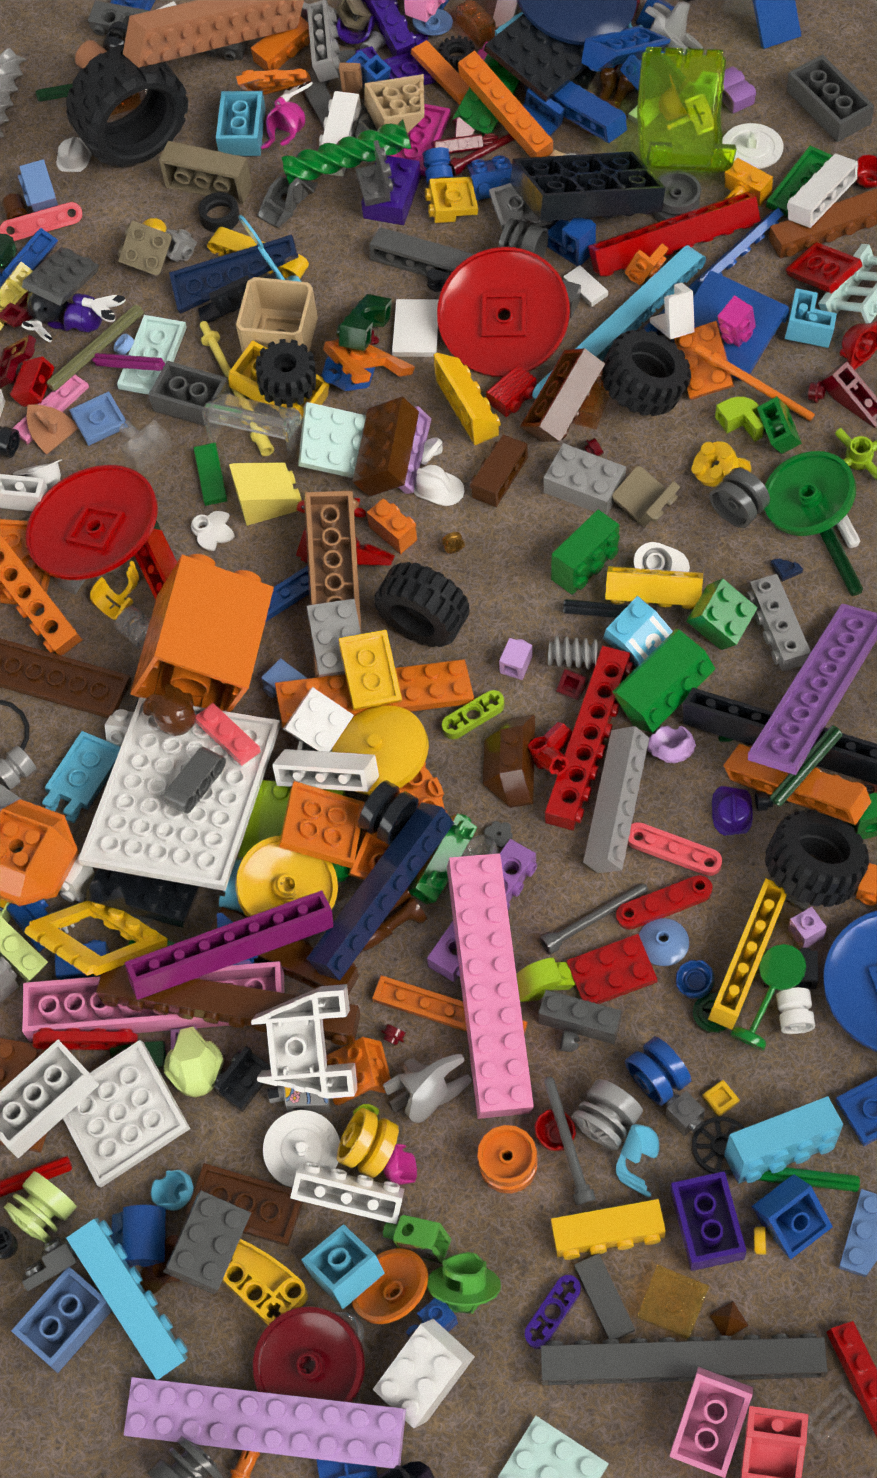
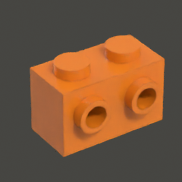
(392, 525)

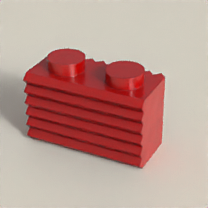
(32, 381)
(511, 391)

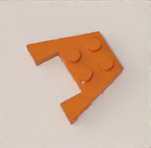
(356, 361)

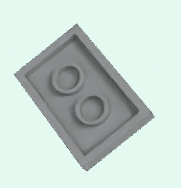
(327, 625)

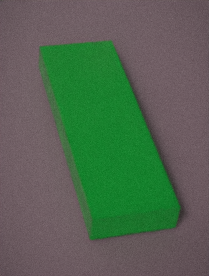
(210, 474)

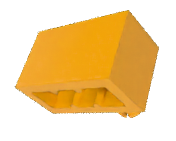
(746, 178)

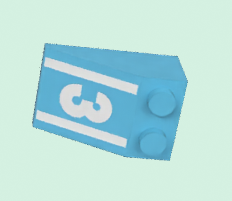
(637, 631)

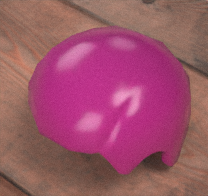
(401, 1166)

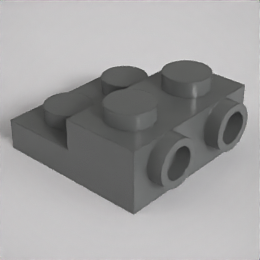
(56, 1258)

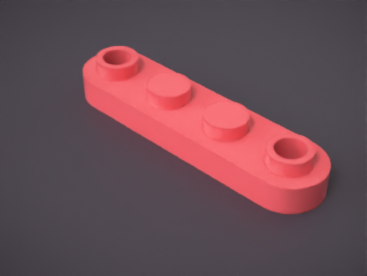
(47, 219)
(674, 849)

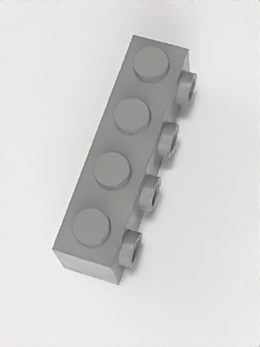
(323, 40)
(779, 622)

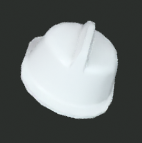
(73, 155)
(49, 472)
(438, 486)
(660, 557)

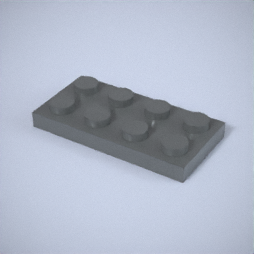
(60, 276)

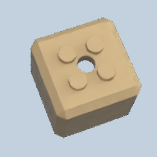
(276, 311)

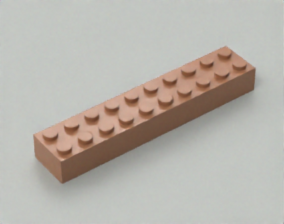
(205, 26)

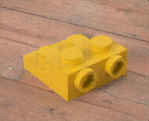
(450, 198)

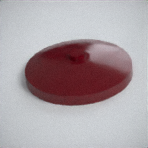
(309, 1356)

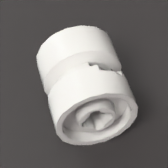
(795, 1010)

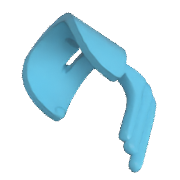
(638, 1141)

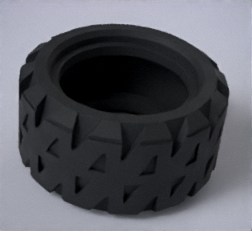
(146, 129)

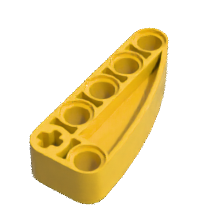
(264, 1274)

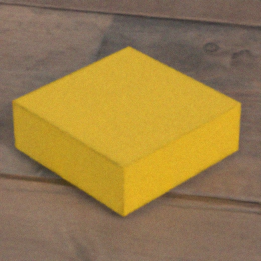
(720, 1098)

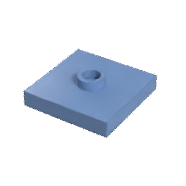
(98, 418)

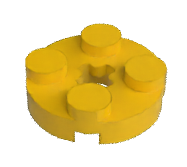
(707, 456)

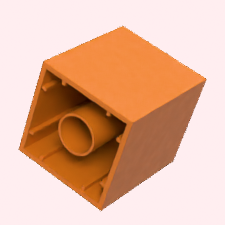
(204, 633)

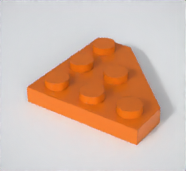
(272, 80)

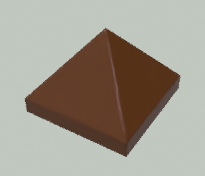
(729, 1320)

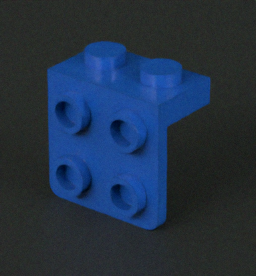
(547, 114)
(489, 174)

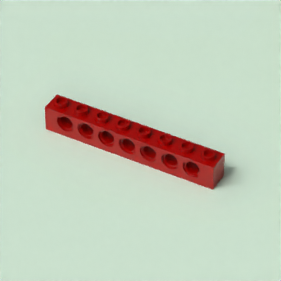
(568, 814)

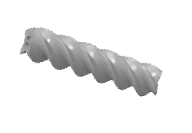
(8, 73)

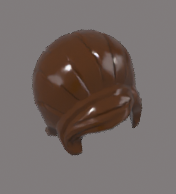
(171, 711)

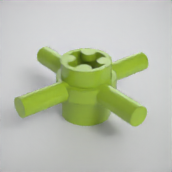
(859, 452)

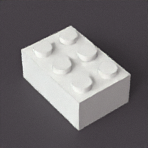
(423, 1372)

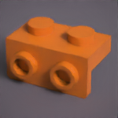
(643, 266)

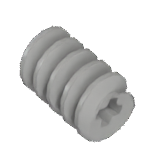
(572, 652)

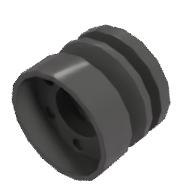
(518, 236)
(191, 1464)

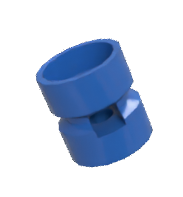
(436, 162)

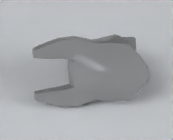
(673, 25)
(425, 1086)

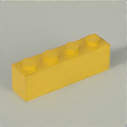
(654, 586)
(608, 1228)

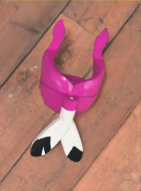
(286, 116)

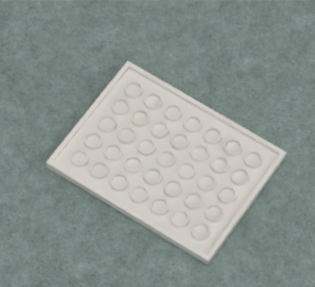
(151, 839)

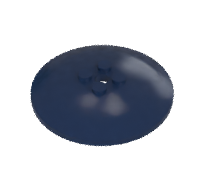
(578, 19)

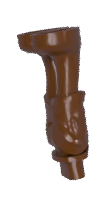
(610, 80)
(410, 911)

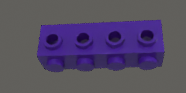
(392, 26)

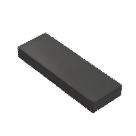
(604, 1297)

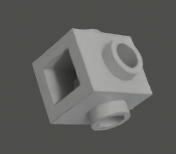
(181, 246)

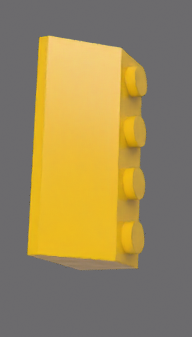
(465, 398)

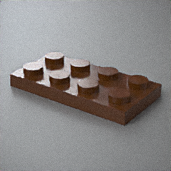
(270, 1205)

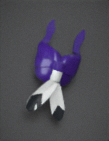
(87, 312)

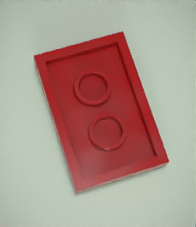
(824, 267)
(612, 970)

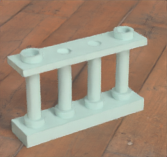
(838, 299)

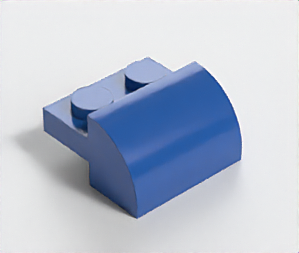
(141, 1234)

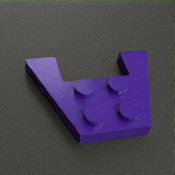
(404, 64)

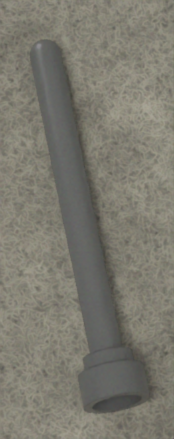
(553, 940)
(582, 1191)

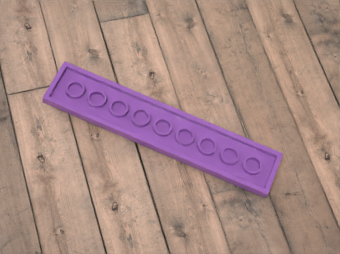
(816, 690)

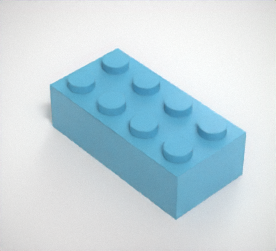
(783, 1140)

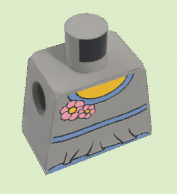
(298, 1100)

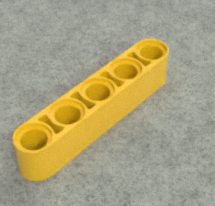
(229, 241)

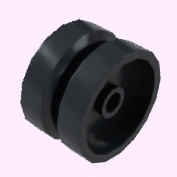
(387, 811)

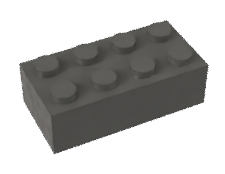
(830, 98)

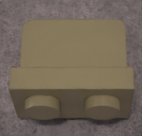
(144, 248)
(644, 496)

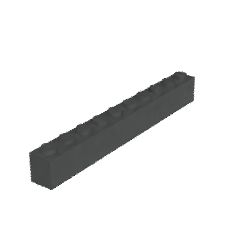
(422, 255)
(679, 1361)

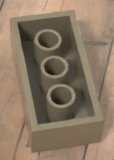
(205, 171)

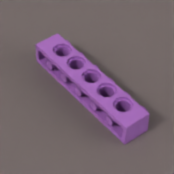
(512, 857)

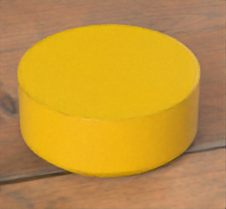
(760, 1240)

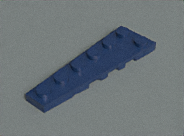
(194, 283)

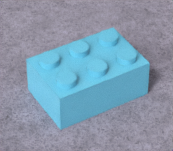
(241, 122)

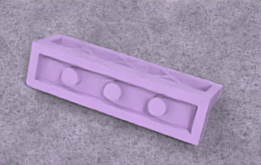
(420, 438)

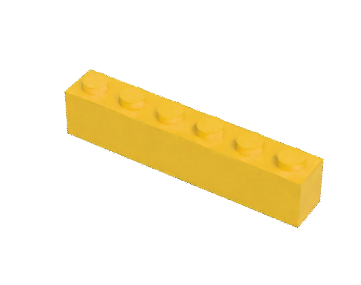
(748, 955)

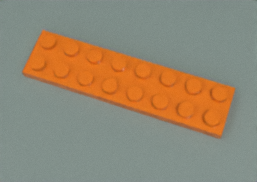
(420, 688)

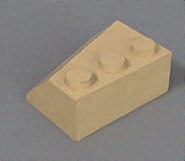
(396, 100)

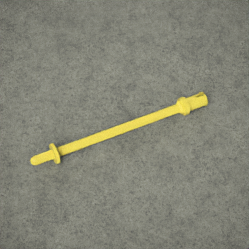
(210, 339)

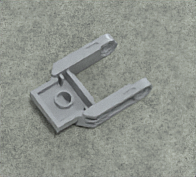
(510, 205)

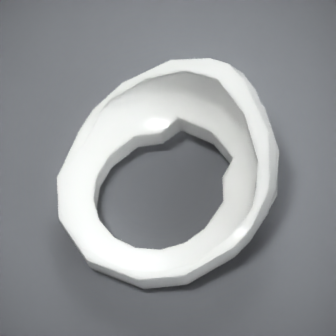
(431, 448)

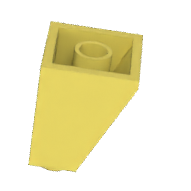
(264, 490)

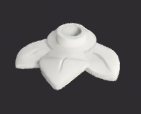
(215, 530)

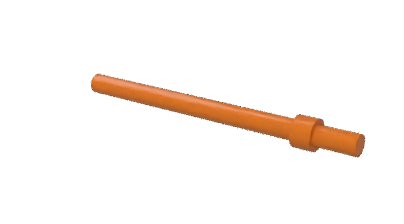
(716, 360)

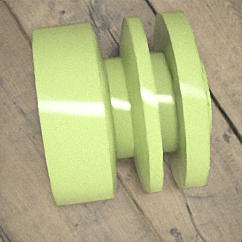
(40, 1207)

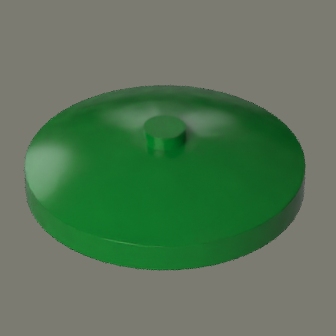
(810, 493)

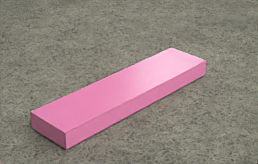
(56, 399)

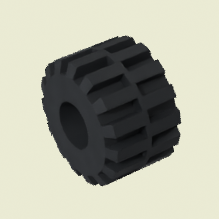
(286, 373)

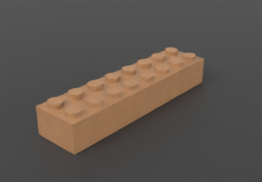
(331, 550)

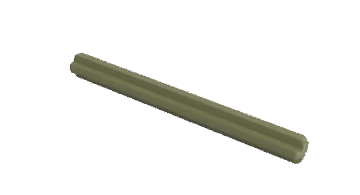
(94, 347)

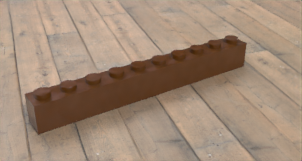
(215, 1003)

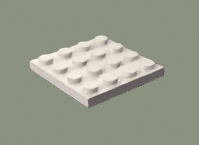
(125, 1115)

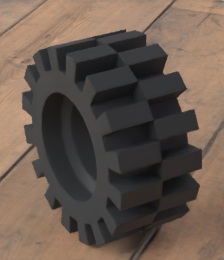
(455, 45)

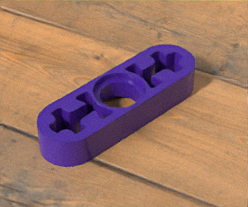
(569, 1298)

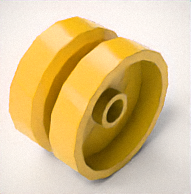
(367, 1142)

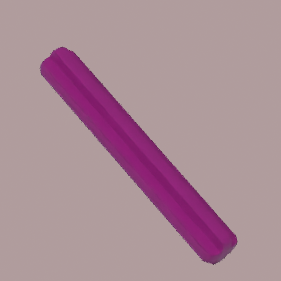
(129, 361)

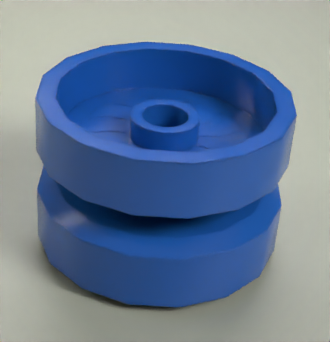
(658, 1070)

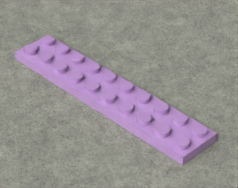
(266, 1422)

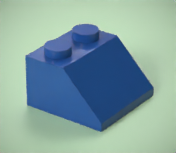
(792, 1215)

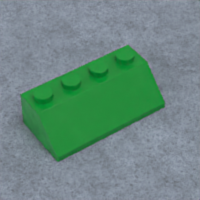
(663, 681)

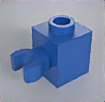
(439, 1312)

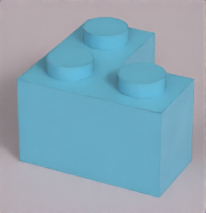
(807, 323)

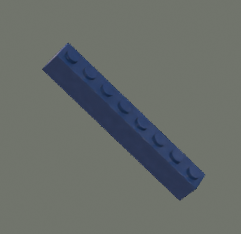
(380, 891)

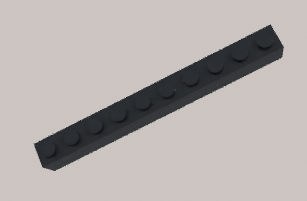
(745, 723)

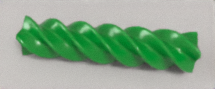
(346, 153)

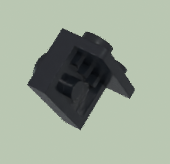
(240, 1081)

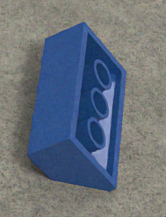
(615, 47)

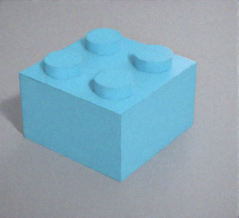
(343, 1266)

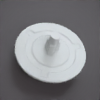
(755, 144)
(298, 1139)

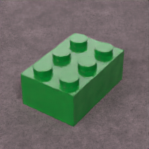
(585, 552)

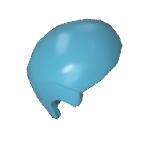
(173, 1190)

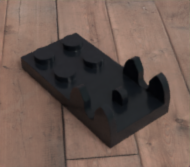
(143, 896)

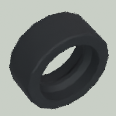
(214, 200)

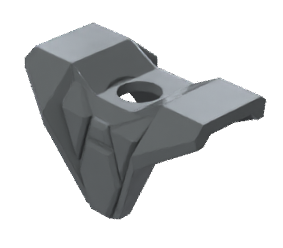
(277, 211)

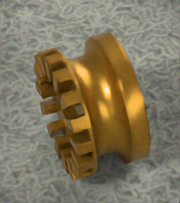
(453, 542)

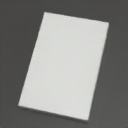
(415, 328)

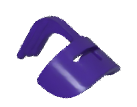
(354, 37)

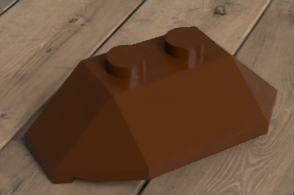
(508, 762)

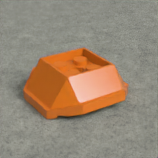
(45, 857)

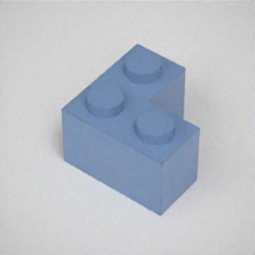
(37, 186)

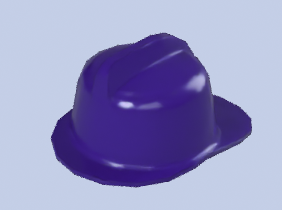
(732, 810)

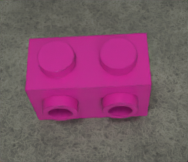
(736, 322)

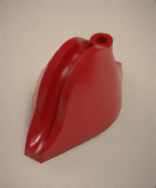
(859, 343)

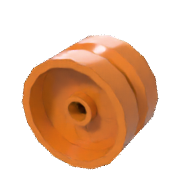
(507, 1143)

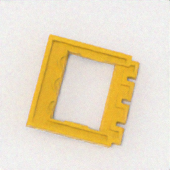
(49, 935)

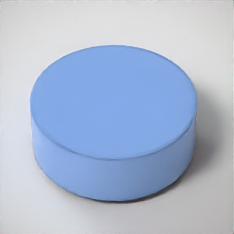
(123, 344)

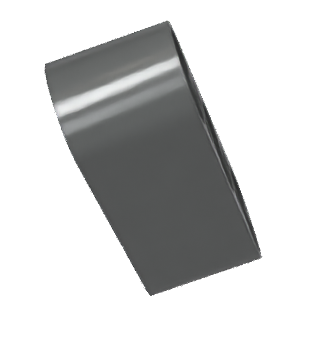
(194, 780)

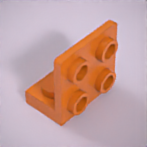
(369, 1064)

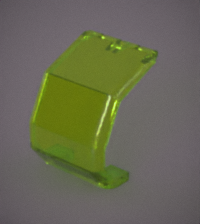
(682, 111)

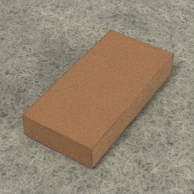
(351, 78)

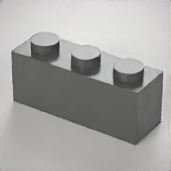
(580, 1016)

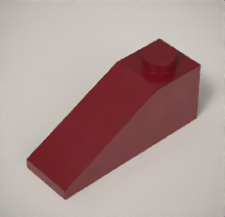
(852, 393)

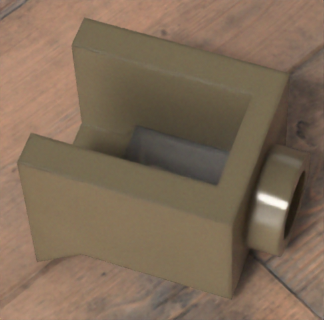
(353, 14)

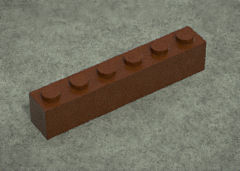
(294, 960)

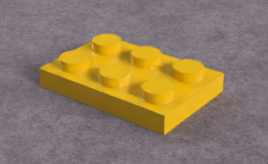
(369, 670)

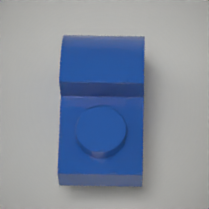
(372, 69)

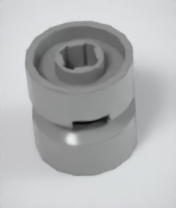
(15, 766)

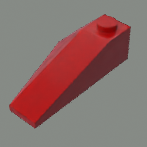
(366, 554)

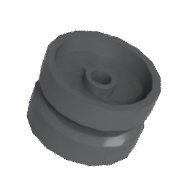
(680, 196)
(739, 497)

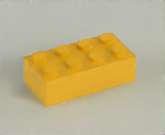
(244, 380)

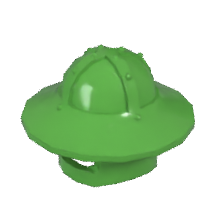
(464, 1282)

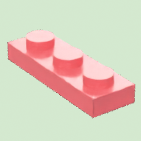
(227, 734)

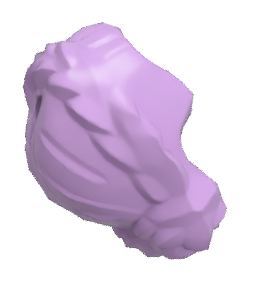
(671, 744)

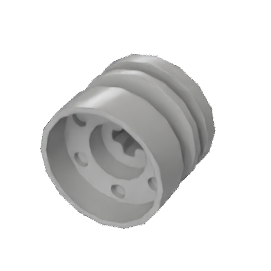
(607, 1114)

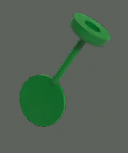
(781, 969)

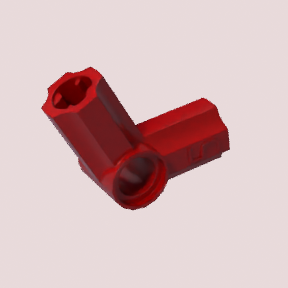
(547, 747)

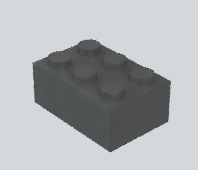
(185, 391)
(207, 1242)

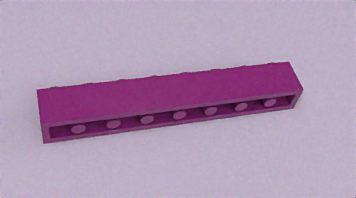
(229, 944)

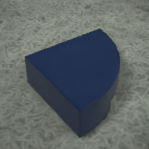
(785, 569)

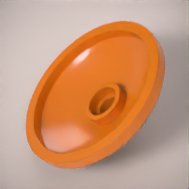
(395, 1291)

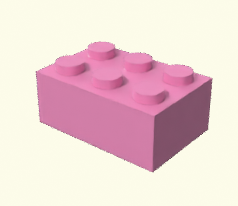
(711, 1422)

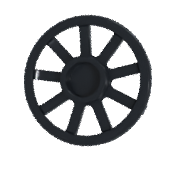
(717, 1145)

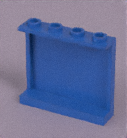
(768, 314)

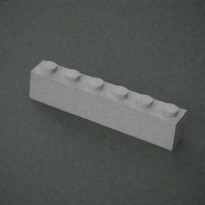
(616, 800)

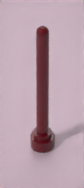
(459, 164)

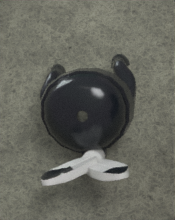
(36, 308)

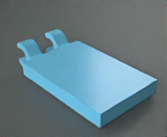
(81, 775)

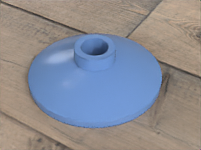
(436, 25)
(666, 952)

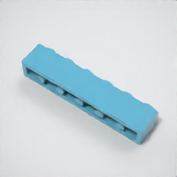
(127, 1298)

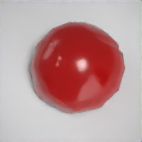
(867, 169)
(548, 1133)

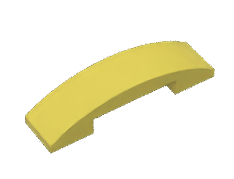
(12, 288)

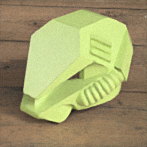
(193, 1063)

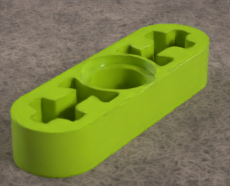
(491, 711)

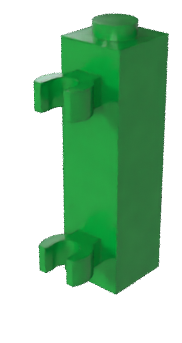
(433, 875)

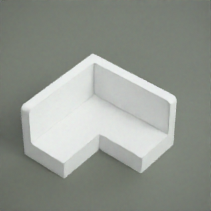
(678, 314)

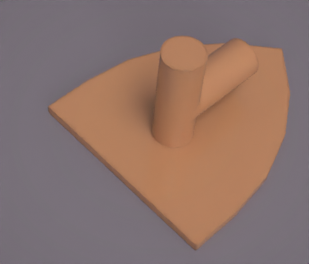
(48, 426)

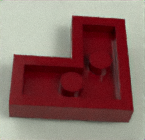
(12, 356)

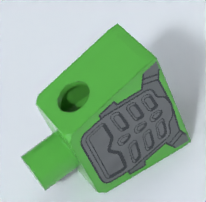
(420, 1236)

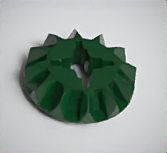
(701, 1017)

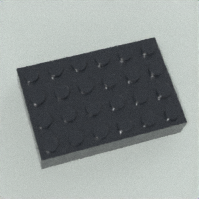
(587, 186)

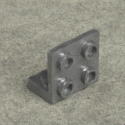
(374, 179)

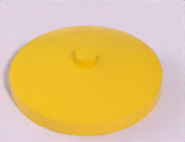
(390, 735)
(278, 876)

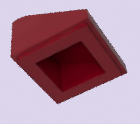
(572, 684)

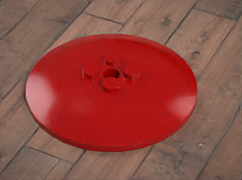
(498, 282)
(103, 496)

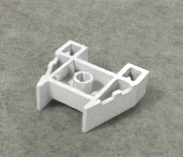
(299, 1044)

